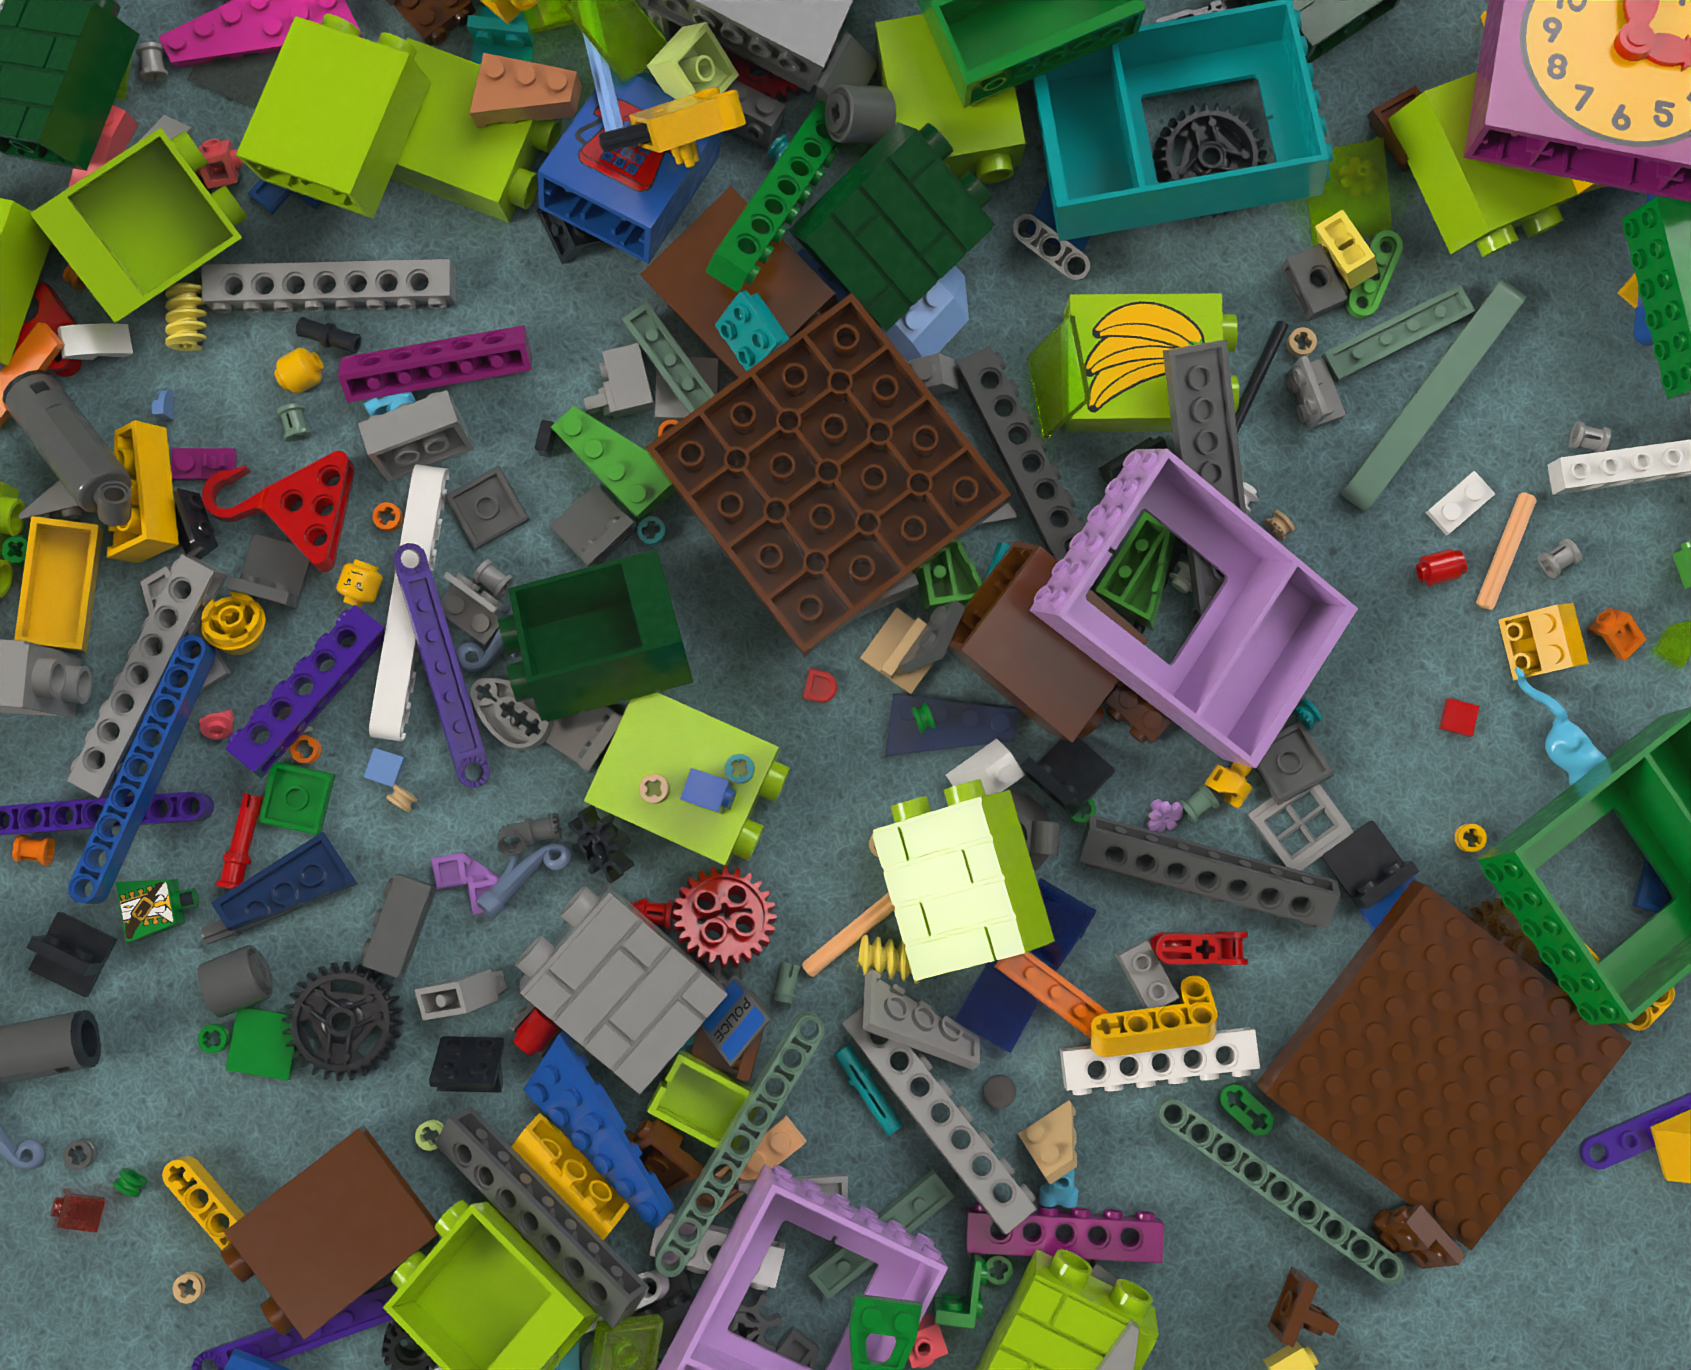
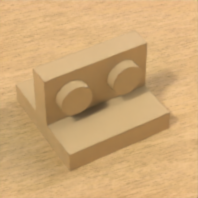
(891, 646)

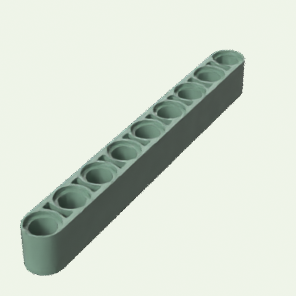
(1433, 395)
(738, 1158)
(1290, 1199)

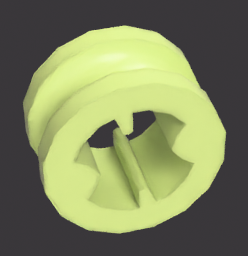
(433, 1125)

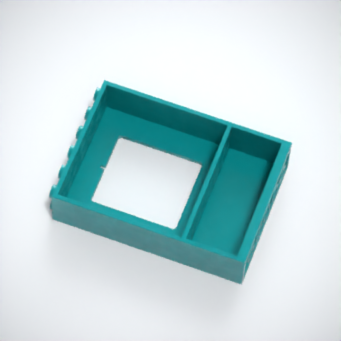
(1099, 137)

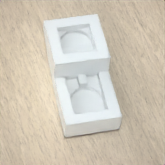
(95, 340)

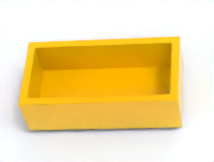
(59, 584)

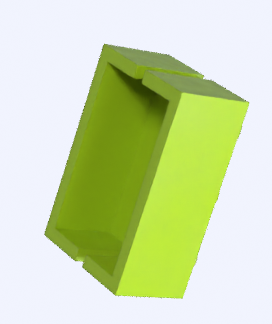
(699, 1099)

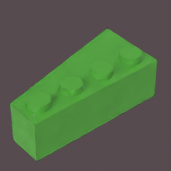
(615, 462)

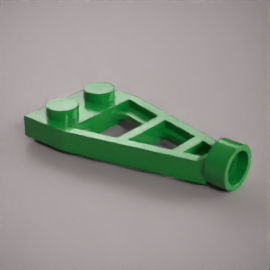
(883, 1317)

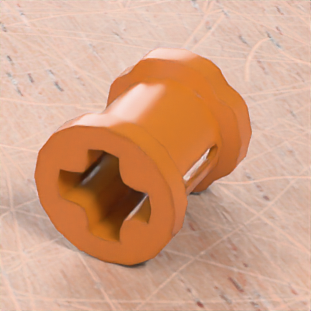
(34, 850)

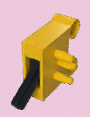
(679, 124)

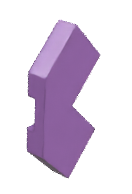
(460, 870)

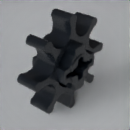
(601, 844)

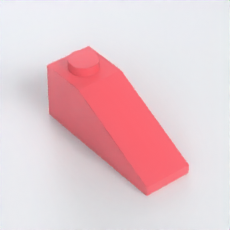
(112, 142)

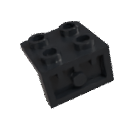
(565, 237)
(1069, 773)
(1368, 865)

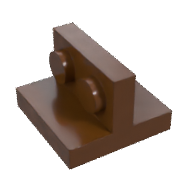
(1379, 123)
(1296, 1309)

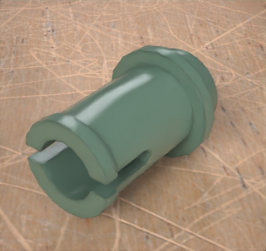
(786, 983)

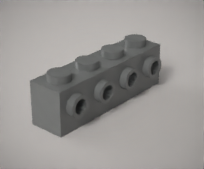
(762, 115)

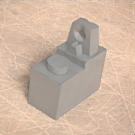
(628, 384)
(460, 994)

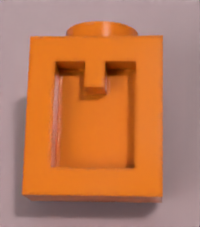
(1619, 632)

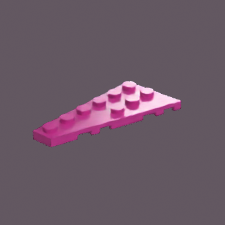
(244, 29)

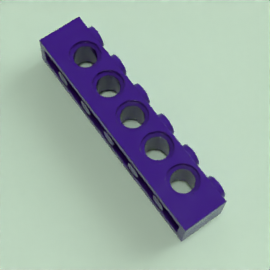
(305, 708)

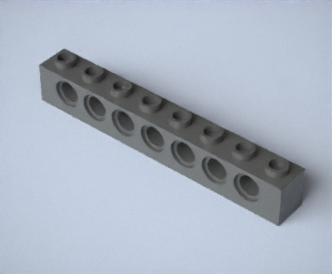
(990, 365)
(1320, 892)
(542, 1216)

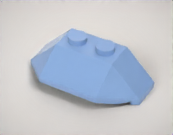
(932, 319)

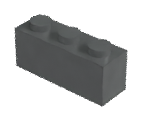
(398, 925)

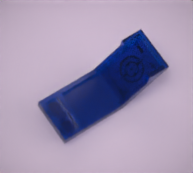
(999, 1006)

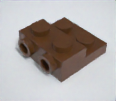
(434, 18)
(1142, 717)
(662, 1154)
(1418, 1234)

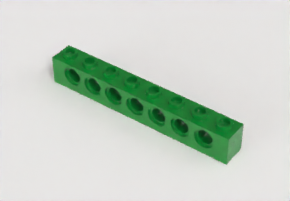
(775, 203)

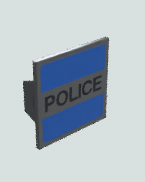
(736, 1021)

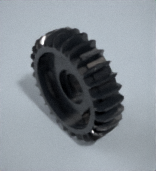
(1202, 135)
(365, 1010)

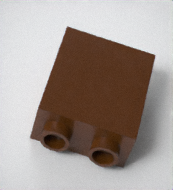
(784, 282)
(1026, 656)
(329, 1234)

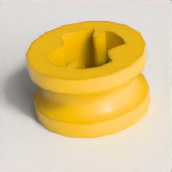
(1478, 831)

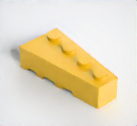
(153, 525)
(570, 1175)

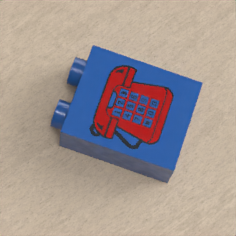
(626, 193)

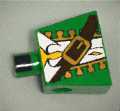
(153, 906)

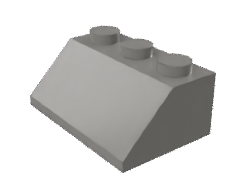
(415, 434)

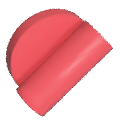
(217, 725)

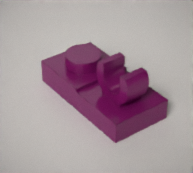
(201, 463)

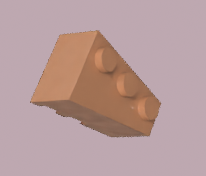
(522, 90)

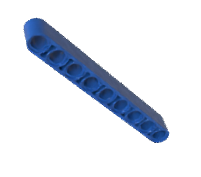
(129, 778)

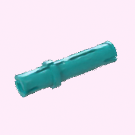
(888, 1120)

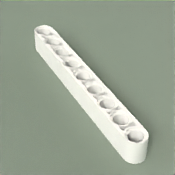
(400, 647)

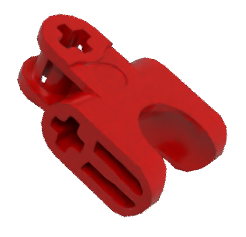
(54, 314)
(1219, 947)

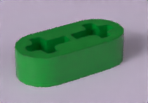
(1251, 1103)

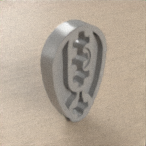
(506, 729)

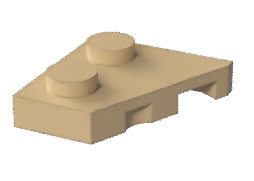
(1053, 1142)

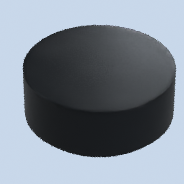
(999, 1091)

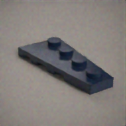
(956, 725)
(291, 881)

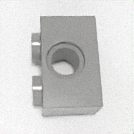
(1146, 975)

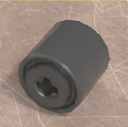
(859, 113)
(235, 980)

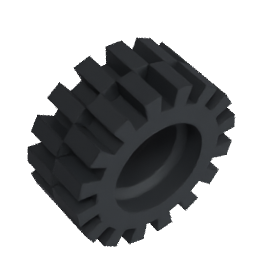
(399, 1356)

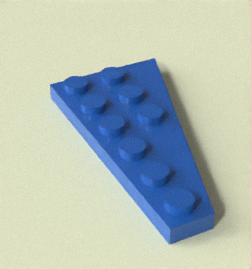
(595, 1128)

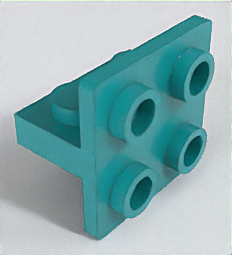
(497, 38)
(750, 329)

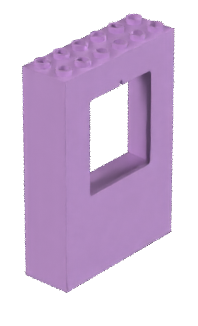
(1252, 643)
(906, 1270)

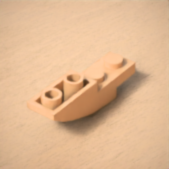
(775, 1147)

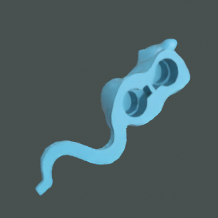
(1565, 741)

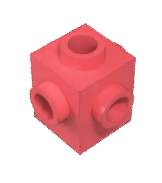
(222, 165)
(928, 1344)

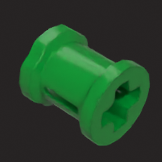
(13, 553)

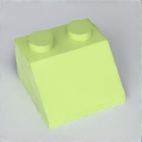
(692, 63)

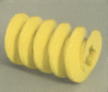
(183, 317)
(884, 958)

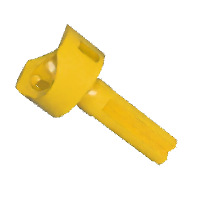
(1231, 783)

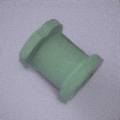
(294, 422)
(1199, 804)

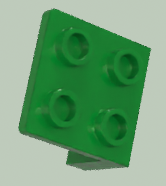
(952, 1310)

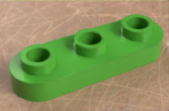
(1371, 290)

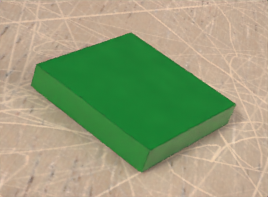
(296, 798)
(259, 1045)

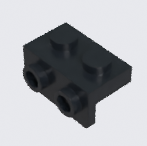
(194, 529)

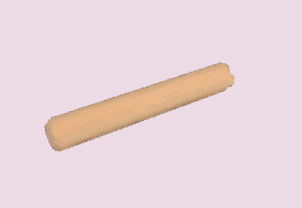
(1506, 551)
(848, 936)

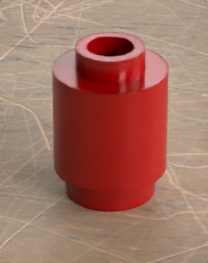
(1441, 567)
(535, 1032)

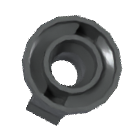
(1041, 833)

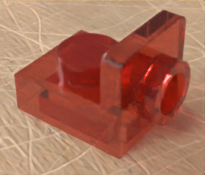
(77, 1211)

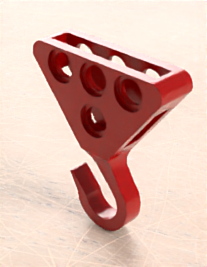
(276, 500)

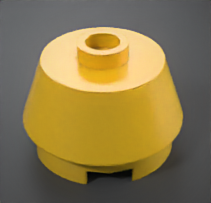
(233, 623)

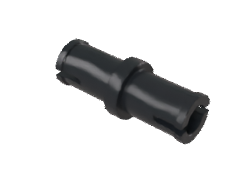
(328, 335)

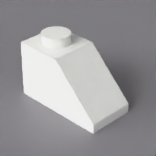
(992, 765)

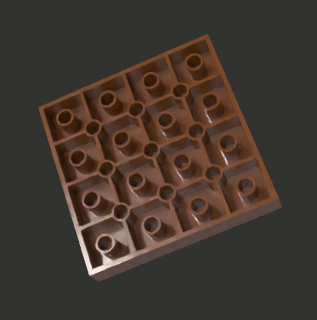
(828, 474)
(1442, 1064)

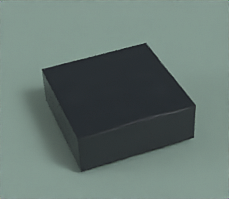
(545, 439)

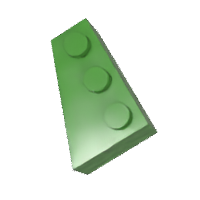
(1139, 572)
(948, 579)

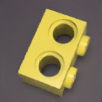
(1347, 249)

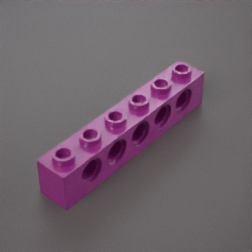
(435, 363)
(1145, 1247)

